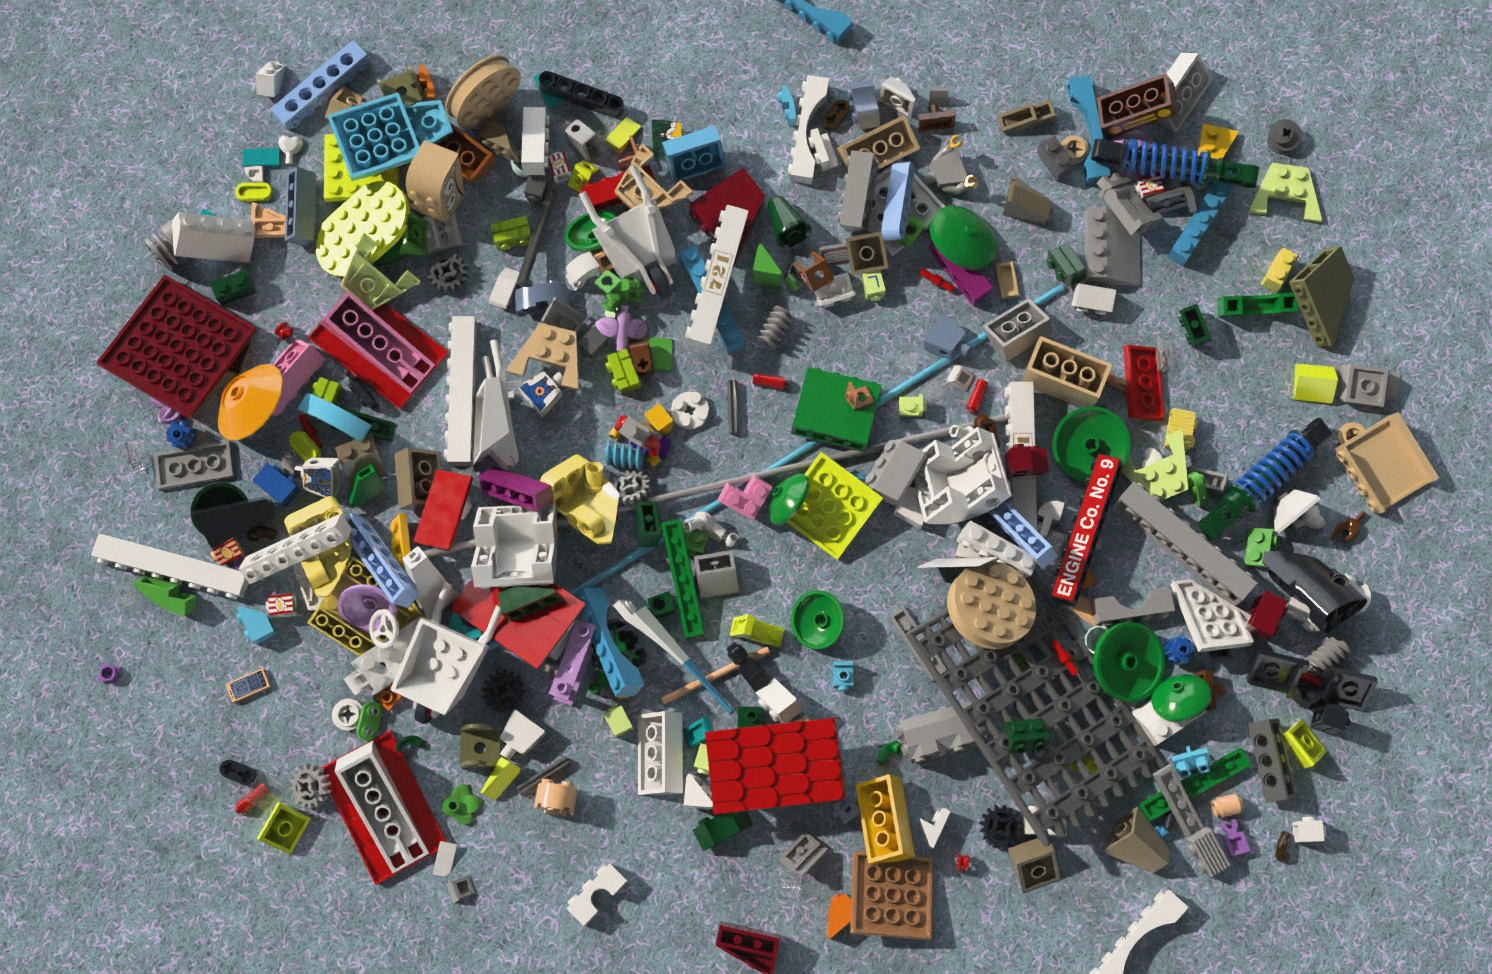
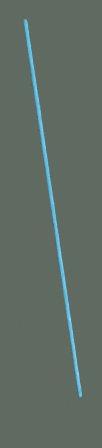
(794, 455)

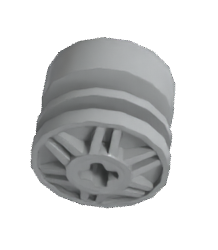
(163, 247)

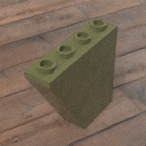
(1323, 293)

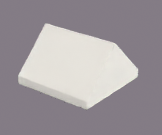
(697, 793)

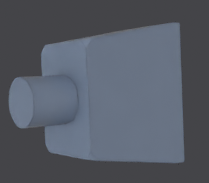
(947, 339)

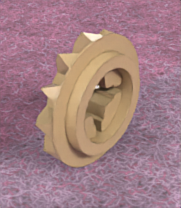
(1080, 145)
(1348, 428)

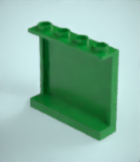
(826, 414)

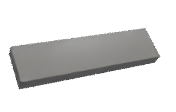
(903, 623)
(1178, 800)

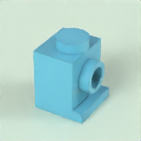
(838, 682)

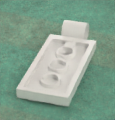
(367, 670)

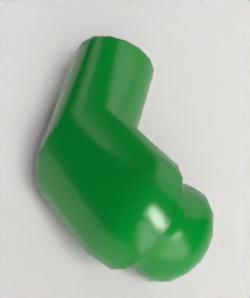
(599, 684)
(889, 749)

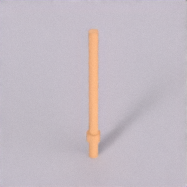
(711, 677)

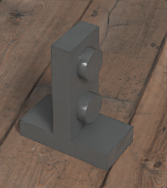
(1173, 199)

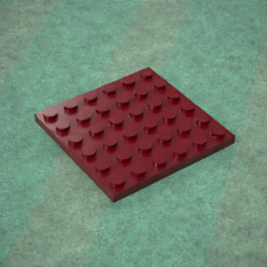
(176, 346)

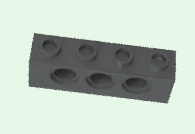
(1280, 766)

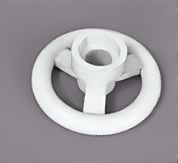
(388, 628)

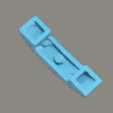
(334, 416)

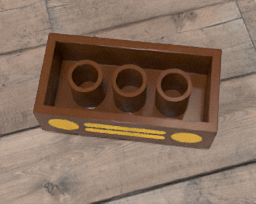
(1137, 106)

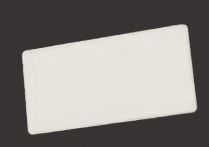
(444, 859)

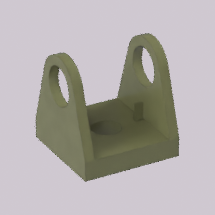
(403, 81)
(480, 733)

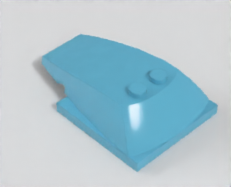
(386, 133)

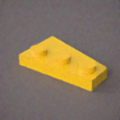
(1216, 140)
(400, 539)

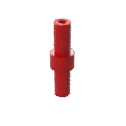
(936, 280)
(309, 429)
(1064, 657)
(1310, 679)

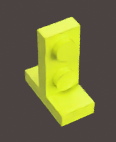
(755, 630)

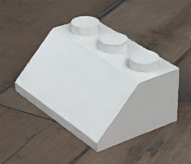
(1156, 727)

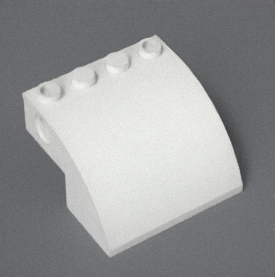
(961, 479)
(514, 546)

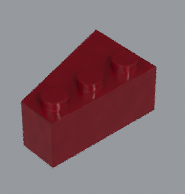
(749, 945)

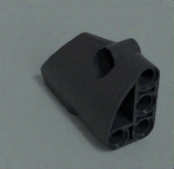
(1316, 585)

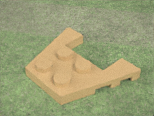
(630, 193)
(550, 346)

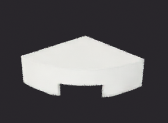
(255, 173)

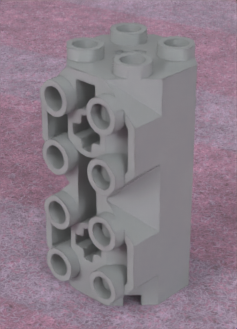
(935, 734)

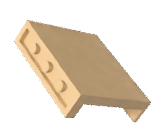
(1386, 463)

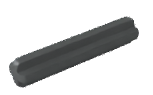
(733, 414)
(547, 773)

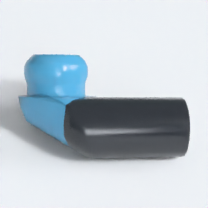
(1168, 825)

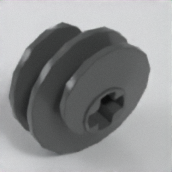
(1281, 144)

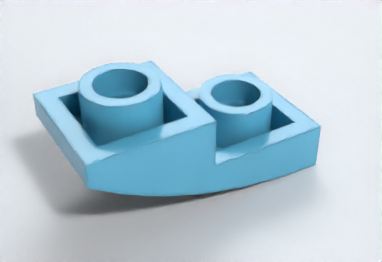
(788, 104)

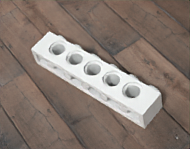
(295, 549)

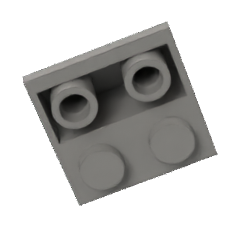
(716, 574)

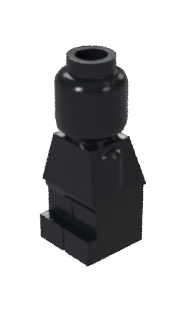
(747, 666)

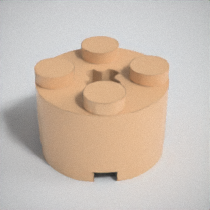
(556, 798)

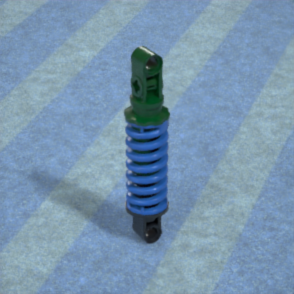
(1198, 168)
(1265, 476)

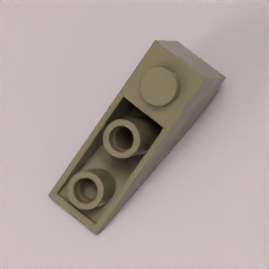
(497, 138)

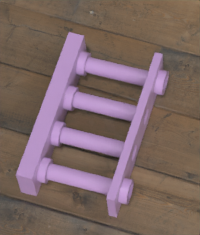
(573, 663)

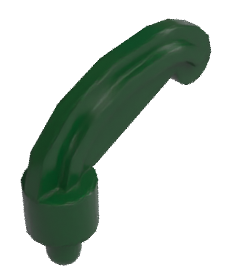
(412, 739)

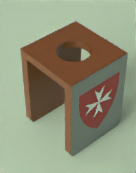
(807, 277)

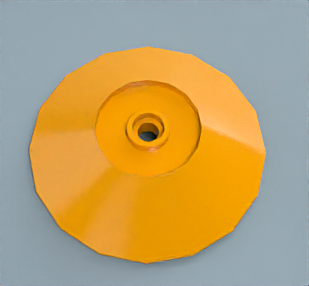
(249, 401)

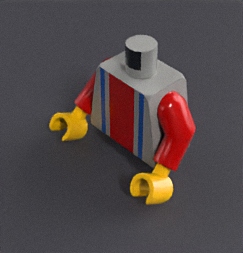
(640, 434)

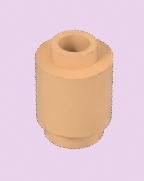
(1227, 805)

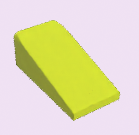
(619, 137)
(500, 778)

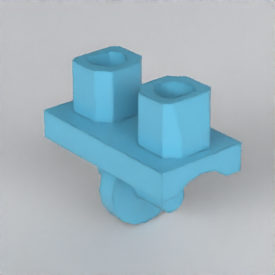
(1192, 760)

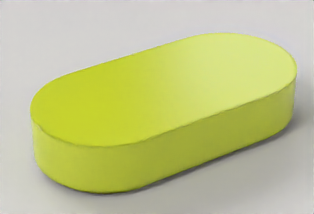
(253, 192)
(304, 446)

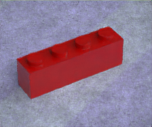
(603, 193)

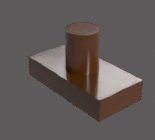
(935, 119)
(1216, 689)

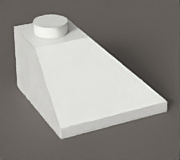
(897, 96)
(1291, 507)

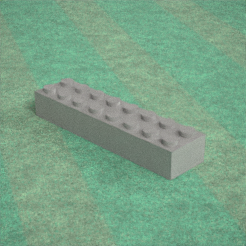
(1184, 544)

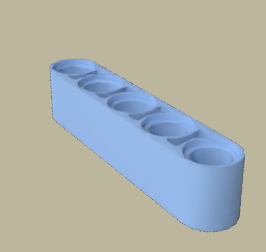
(898, 201)

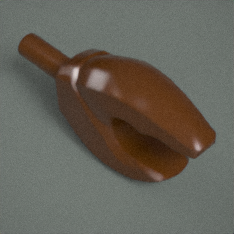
(1350, 525)

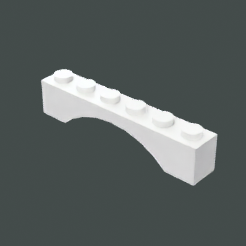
(803, 162)
(1165, 910)

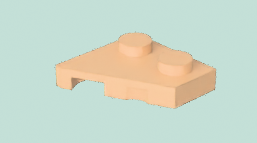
(267, 222)

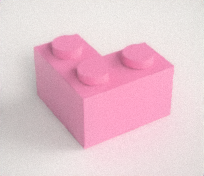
(747, 501)

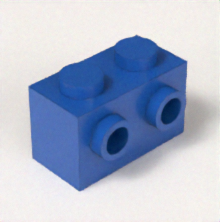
(277, 485)

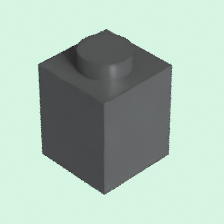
(536, 188)
(592, 343)

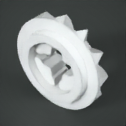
(341, 708)

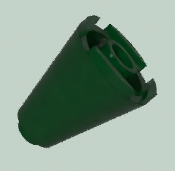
(787, 222)

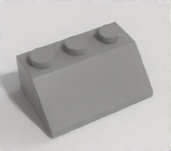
(1018, 329)
(895, 470)

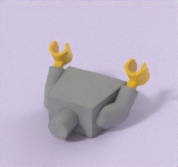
(948, 170)

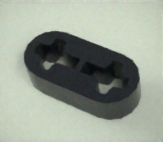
(240, 768)

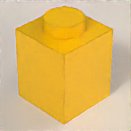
(659, 419)

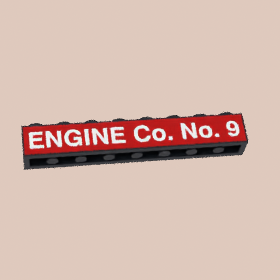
(1086, 530)

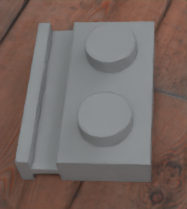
(563, 316)
(803, 854)

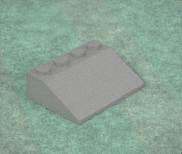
(1109, 250)

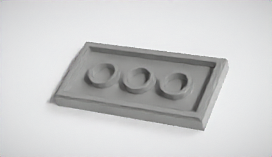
(194, 465)

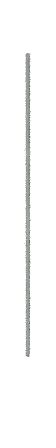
(762, 474)

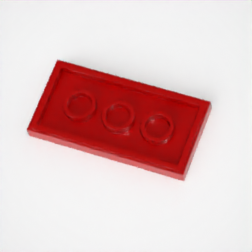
(1143, 384)
(443, 510)

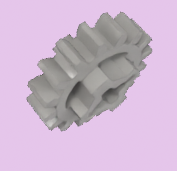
(630, 487)
(310, 786)

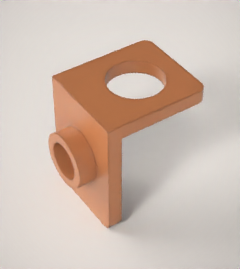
(635, 147)
(852, 396)

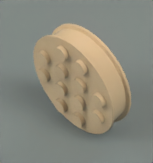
(482, 91)
(991, 605)

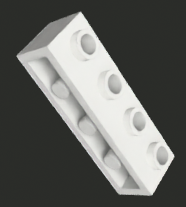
(534, 140)
(991, 545)

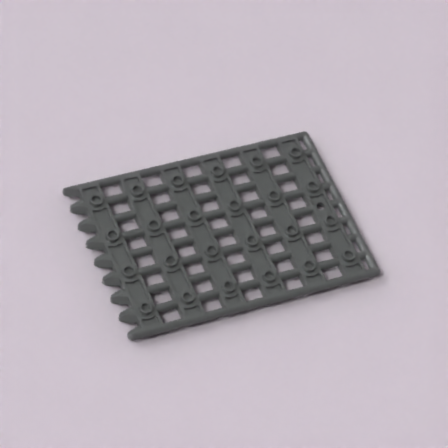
(1094, 784)

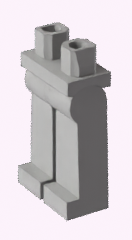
(1126, 204)

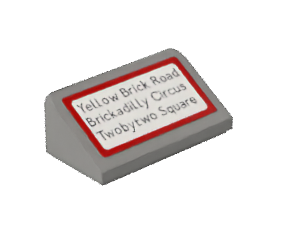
(834, 253)

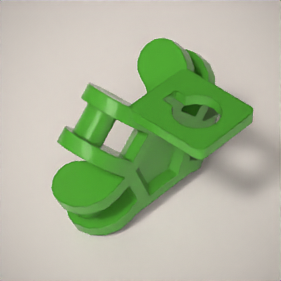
(619, 292)

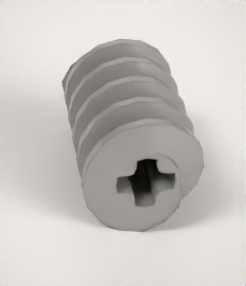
(774, 327)
(1326, 655)

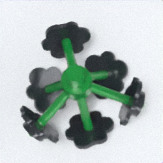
(623, 641)

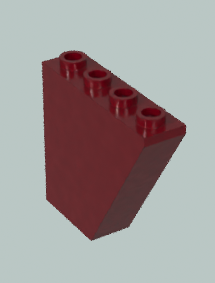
(737, 191)

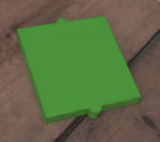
(661, 353)

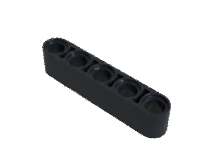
(576, 87)

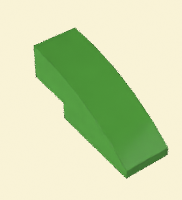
(167, 595)

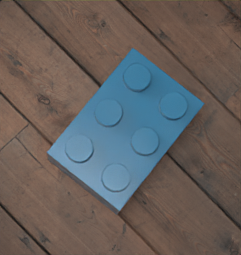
(694, 154)

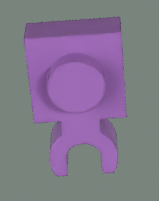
(1235, 841)

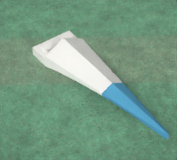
(649, 625)

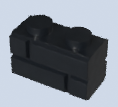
(1330, 720)

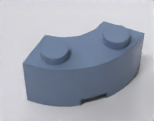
(864, 104)
(538, 297)

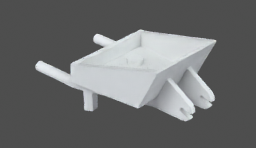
(492, 415)

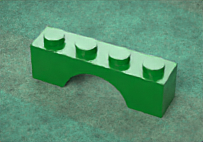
(1257, 304)

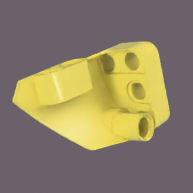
(584, 497)
(327, 567)

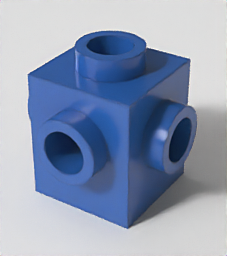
(187, 436)
(1173, 652)

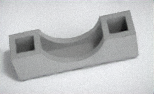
(1109, 610)

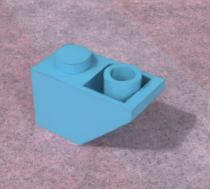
(257, 624)

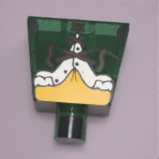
(662, 131)

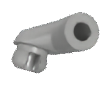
(288, 462)

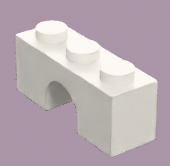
(582, 906)

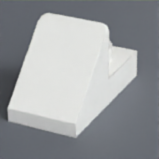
(932, 832)

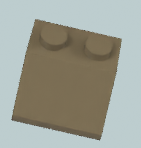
(867, 252)
(358, 455)
(1034, 864)

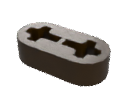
(838, 117)

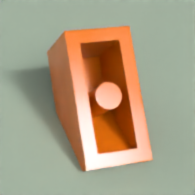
(838, 914)

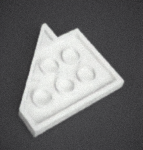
(1211, 619)

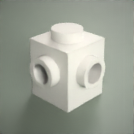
(1309, 830)

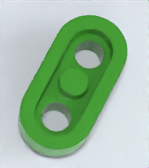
(1197, 489)
(368, 720)

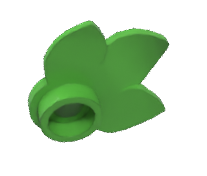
(464, 804)

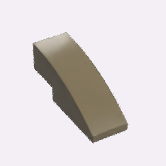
(1027, 116)

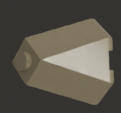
(1026, 203)
(1137, 842)

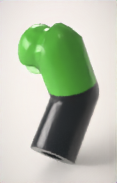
(790, 279)

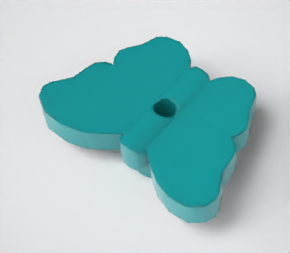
(457, 625)

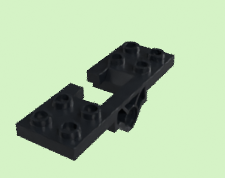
(1283, 672)

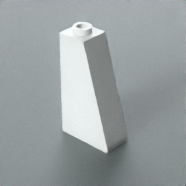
(427, 581)

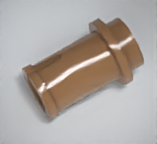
(1116, 383)

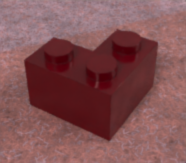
(1026, 461)
(1265, 614)

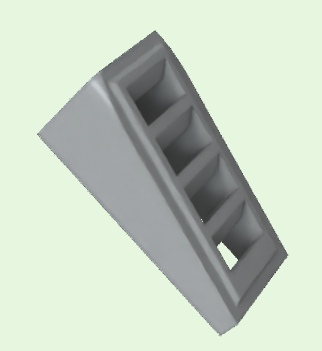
(1220, 491)

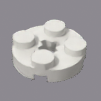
(684, 419)

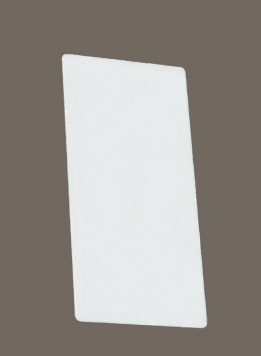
(957, 562)

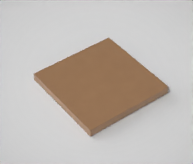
(892, 898)

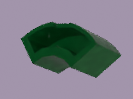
(715, 830)

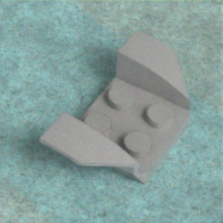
(1365, 384)

